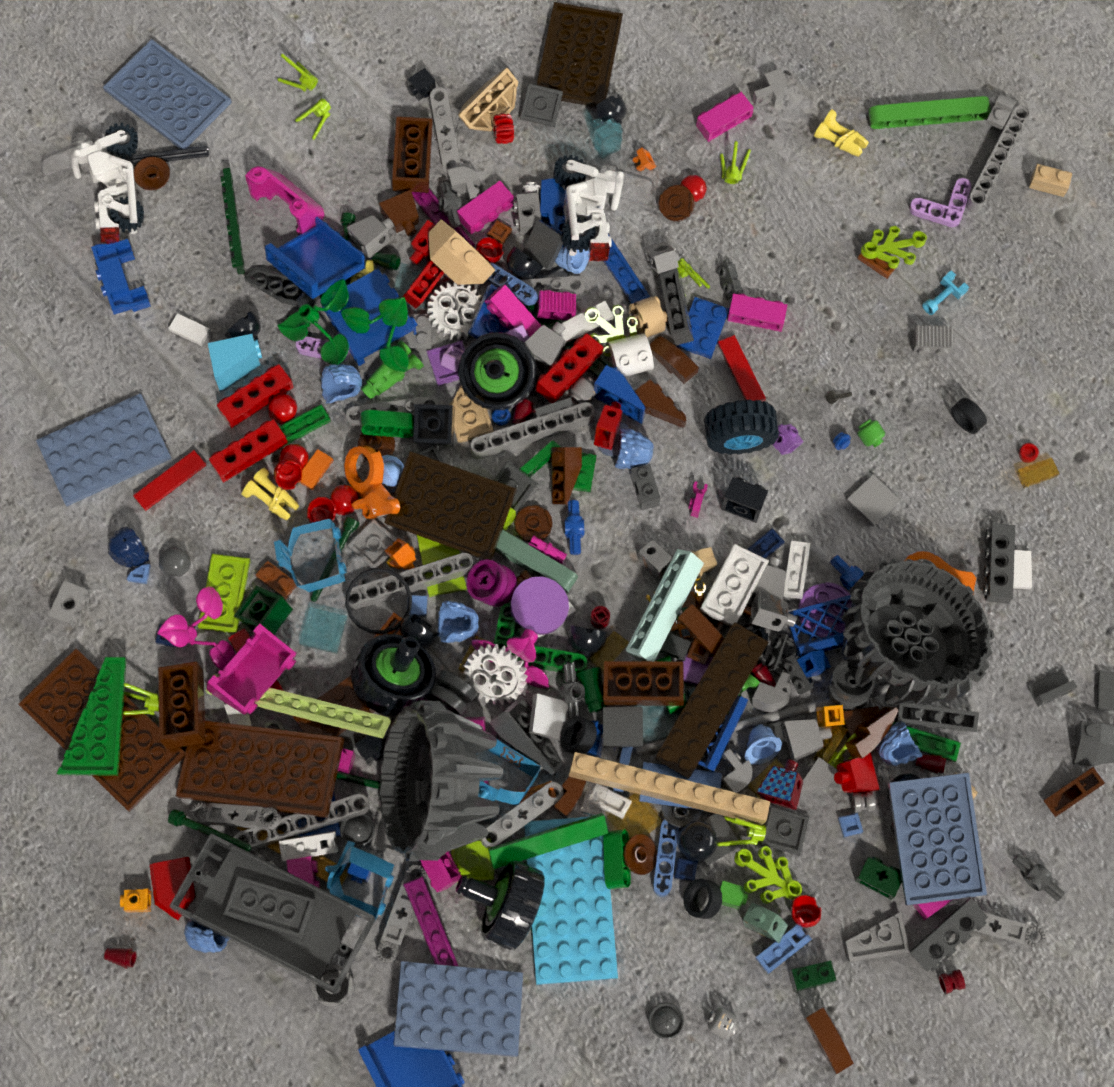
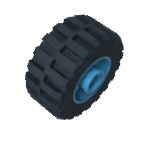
(741, 427)

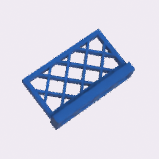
(827, 643)
(725, 734)

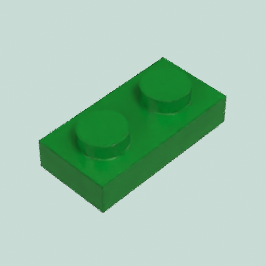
(585, 476)

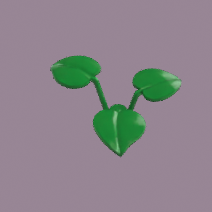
(393, 313)
(296, 325)

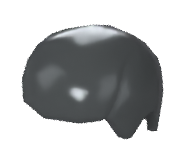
(174, 561)

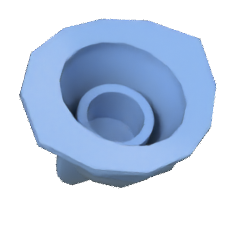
(573, 264)
(392, 472)
(762, 745)

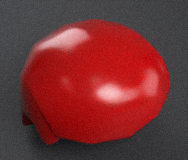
(695, 185)
(490, 249)
(282, 408)
(295, 452)
(287, 474)
(343, 497)
(321, 509)
(805, 911)

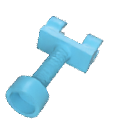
(931, 306)

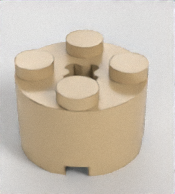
(649, 316)

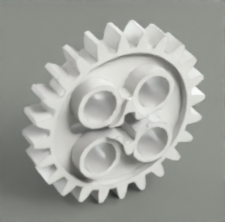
(441, 314)
(503, 662)

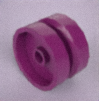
(491, 583)

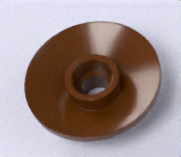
(149, 167)
(640, 854)

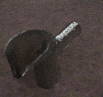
(831, 396)

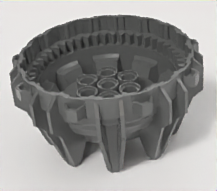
(916, 632)
(434, 781)

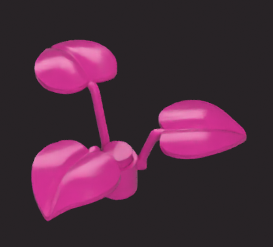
(179, 635)
(525, 649)

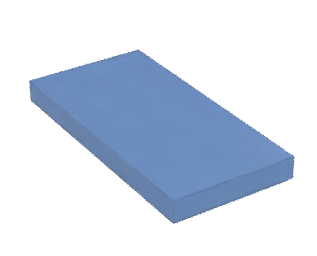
(699, 776)

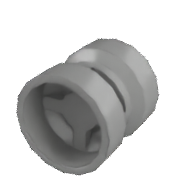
(863, 802)

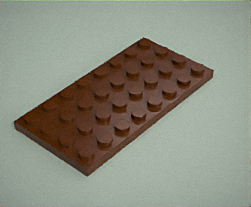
(58, 707)
(262, 768)

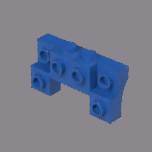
(115, 286)

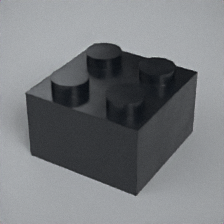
(434, 424)
(744, 499)

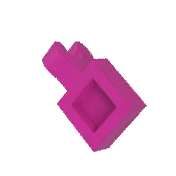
(695, 504)

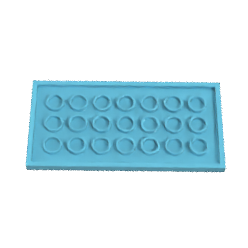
(575, 914)

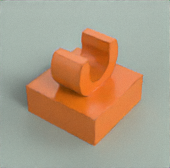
(645, 158)

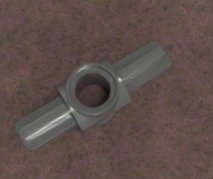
(449, 204)
(571, 690)
(1038, 877)

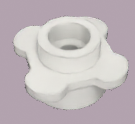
(531, 187)

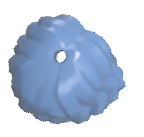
(340, 382)
(634, 449)
(456, 622)
(898, 746)
(203, 939)

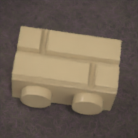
(1050, 180)

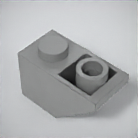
(819, 777)

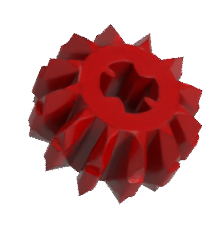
(503, 128)

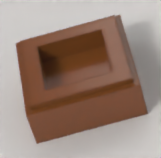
(499, 232)

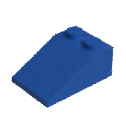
(613, 387)

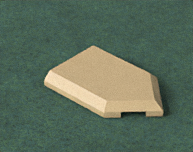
(470, 418)

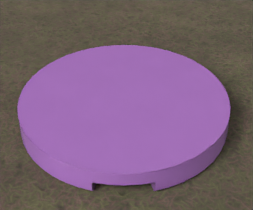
(822, 593)
(539, 605)

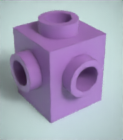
(788, 439)

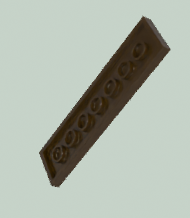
(711, 700)

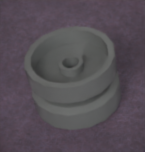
(844, 689)
(452, 692)

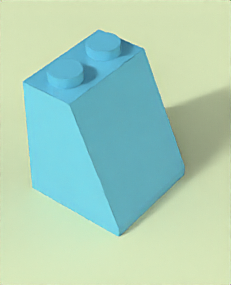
(234, 359)

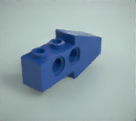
(552, 203)

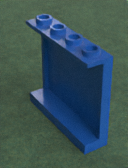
(316, 259)
(367, 295)
(408, 1066)

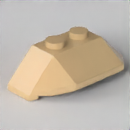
(493, 98)
(457, 256)

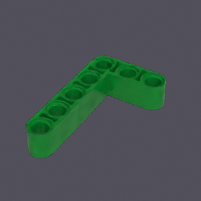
(550, 654)

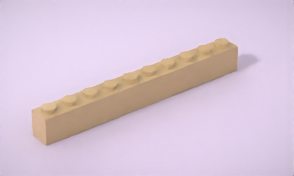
(669, 788)

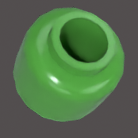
(871, 433)

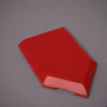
(166, 881)

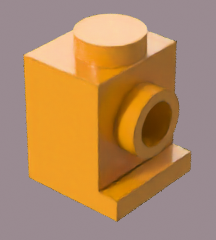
(830, 715)
(143, 900)

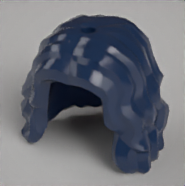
(127, 553)

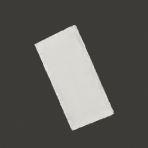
(734, 585)

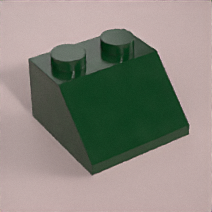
(264, 609)

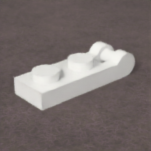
(307, 846)

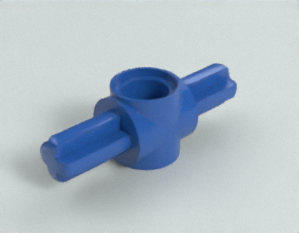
(574, 527)
(849, 575)

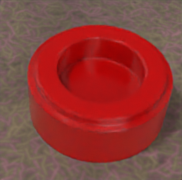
(1028, 452)

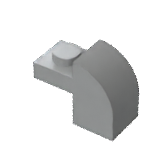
(773, 90)
(1001, 112)
(464, 180)
(770, 698)
(742, 773)

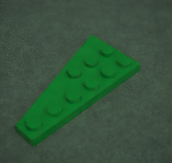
(99, 729)

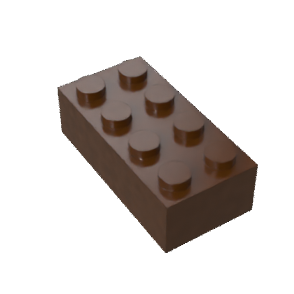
(412, 154)
(643, 683)
(341, 694)
(181, 705)

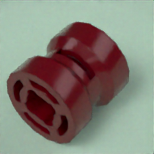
(601, 621)
(952, 981)

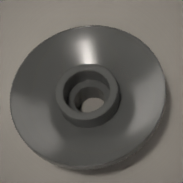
(680, 816)

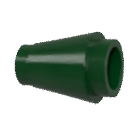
(387, 260)

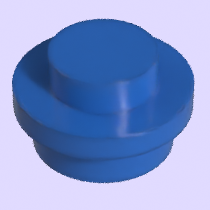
(501, 417)
(841, 441)

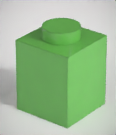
(733, 895)

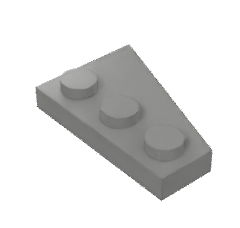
(879, 941)

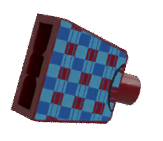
(782, 785)

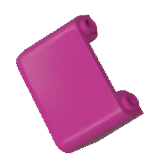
(268, 183)
(252, 671)

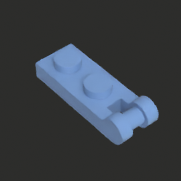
(780, 952)

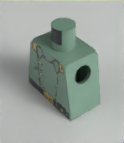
(762, 921)

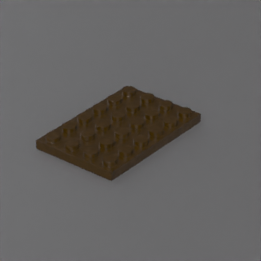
(580, 53)
(451, 506)

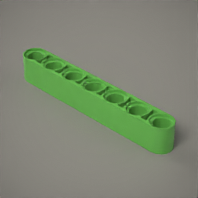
(929, 112)

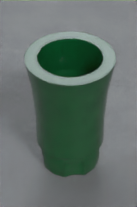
(594, 688)

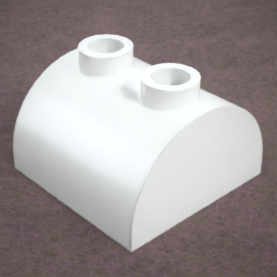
(631, 354)

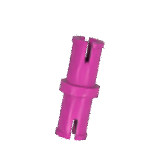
(547, 549)

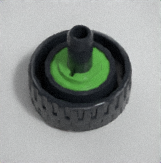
(498, 370)
(392, 673)
(509, 903)

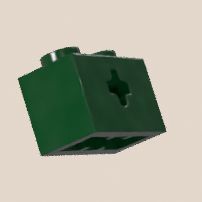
(869, 877)
(812, 976)

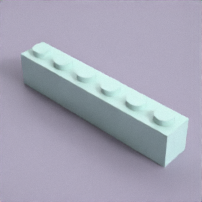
(664, 606)

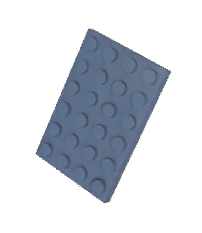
(167, 95)
(103, 449)
(937, 839)
(458, 1009)

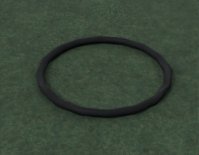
(348, 598)

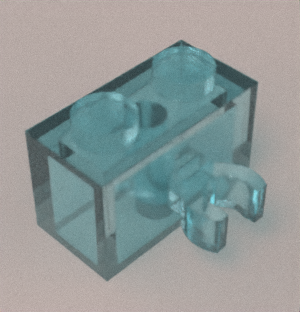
(607, 137)

